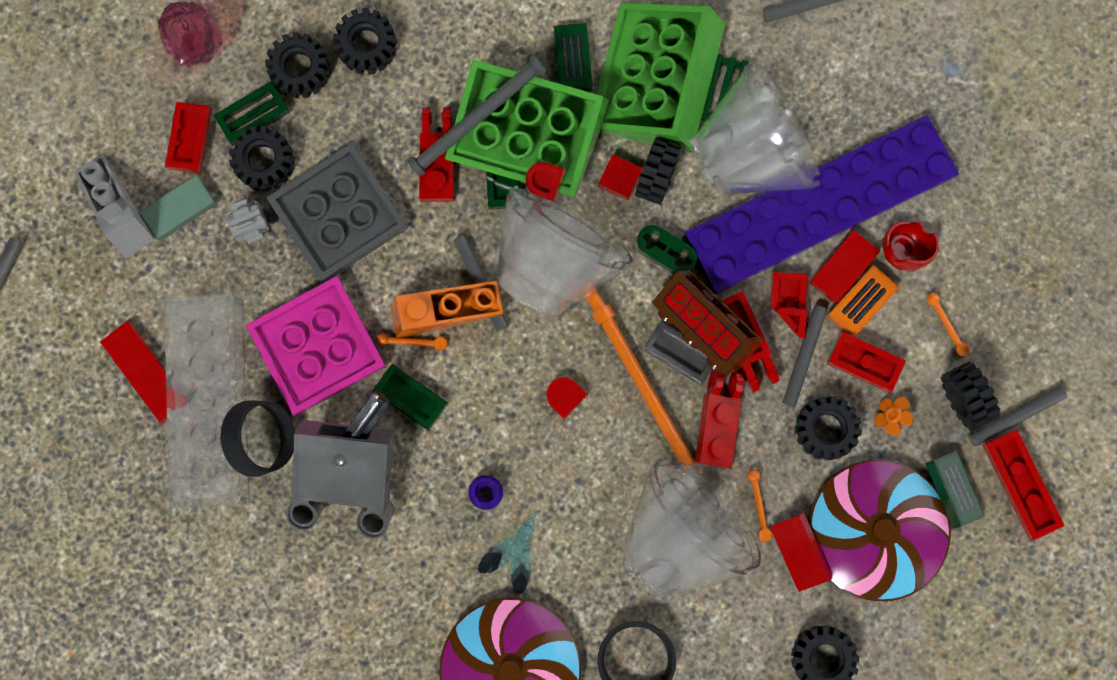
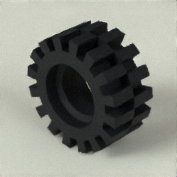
(365, 22)
(294, 46)
(261, 138)
(658, 171)
(970, 396)
(849, 428)
(824, 636)

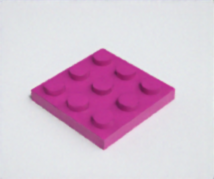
(316, 346)

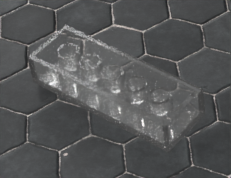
(201, 386)

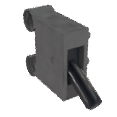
(344, 468)

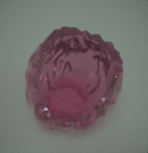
(189, 33)

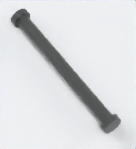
(477, 115)

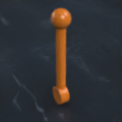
(439, 343)
(961, 349)
(764, 533)

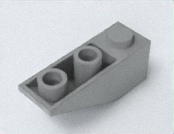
(113, 207)

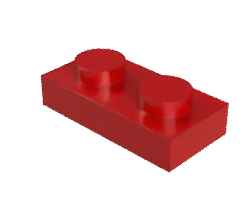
(866, 362)

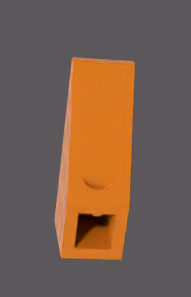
(445, 308)

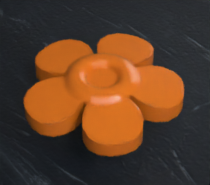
(893, 415)

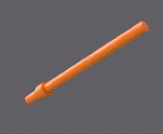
(605, 316)

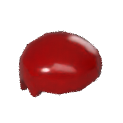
(909, 246)

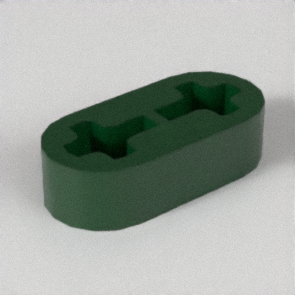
(671, 244)

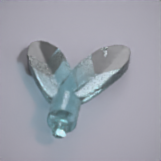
(517, 551)

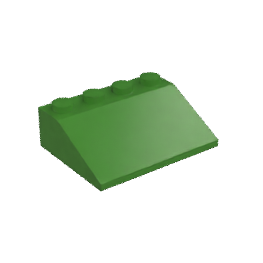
(659, 71)
(531, 127)

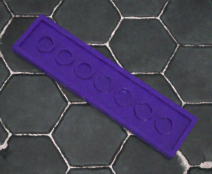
(849, 193)

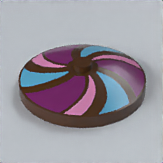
(880, 529)
(510, 642)

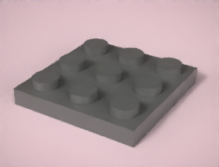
(337, 213)

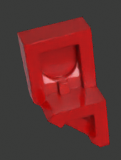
(789, 299)

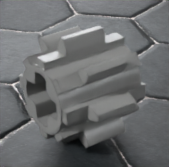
(246, 221)

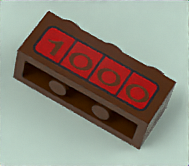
(706, 322)

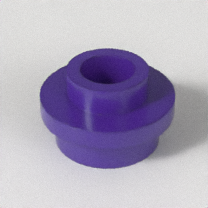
(474, 492)

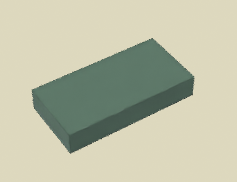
(178, 208)

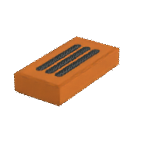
(863, 301)

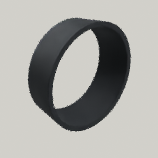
(232, 441)
(671, 664)

